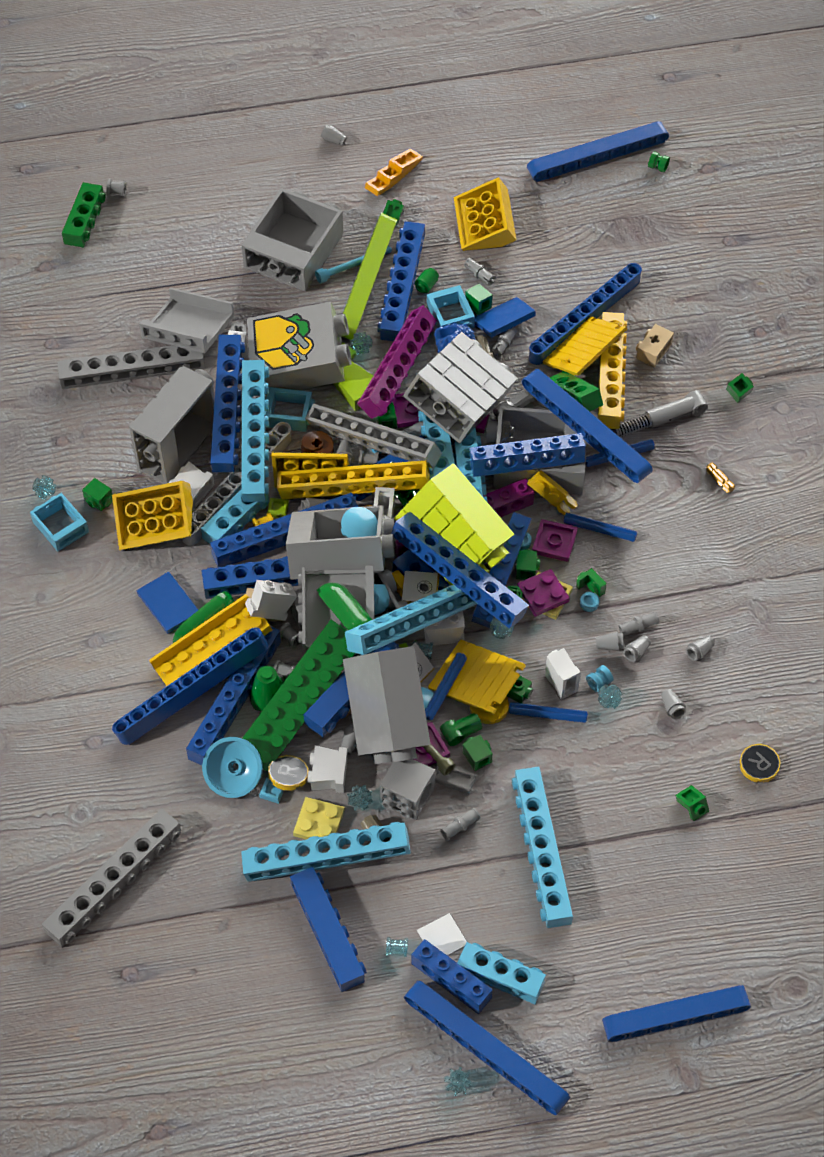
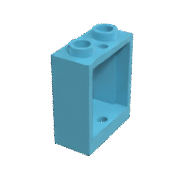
(447, 297)
(292, 396)
(69, 533)

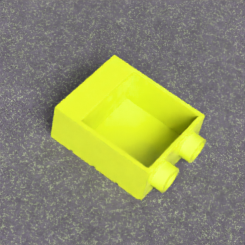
(461, 517)

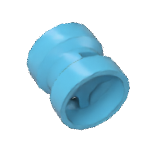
(599, 678)

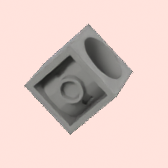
(407, 787)

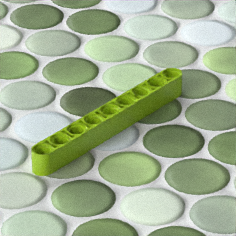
(368, 272)

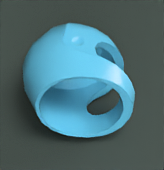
(381, 598)

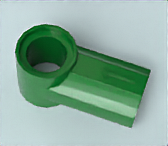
(456, 731)

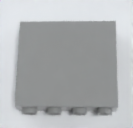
(189, 321)
(316, 613)

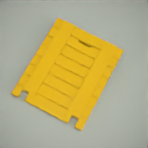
(584, 345)
(483, 678)

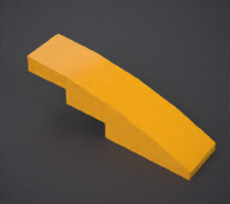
(394, 172)

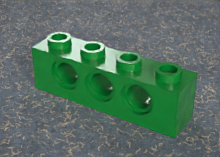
(83, 215)
(580, 390)

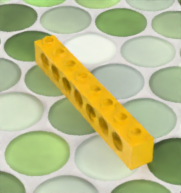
(612, 376)
(352, 479)

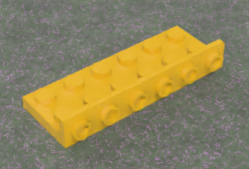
(206, 640)

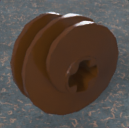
(317, 443)

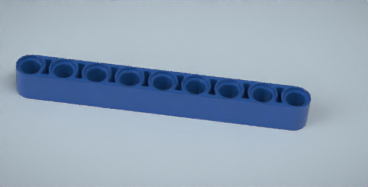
(597, 151)
(592, 306)
(584, 422)
(190, 686)
(487, 1047)

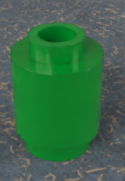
(426, 280)

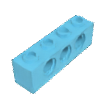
(226, 518)
(505, 982)

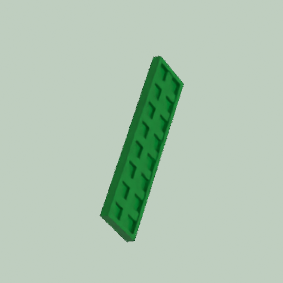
(300, 690)

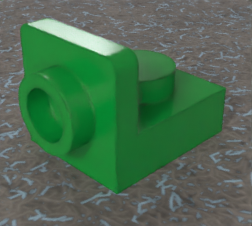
(394, 209)
(593, 581)
(693, 801)

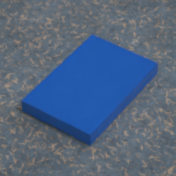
(504, 317)
(167, 602)

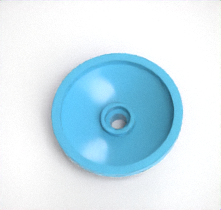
(219, 770)

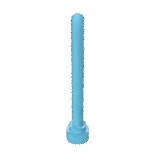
(323, 275)

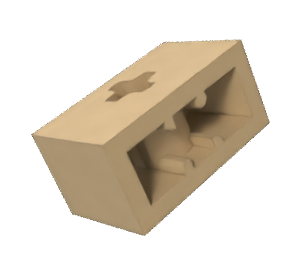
(654, 345)

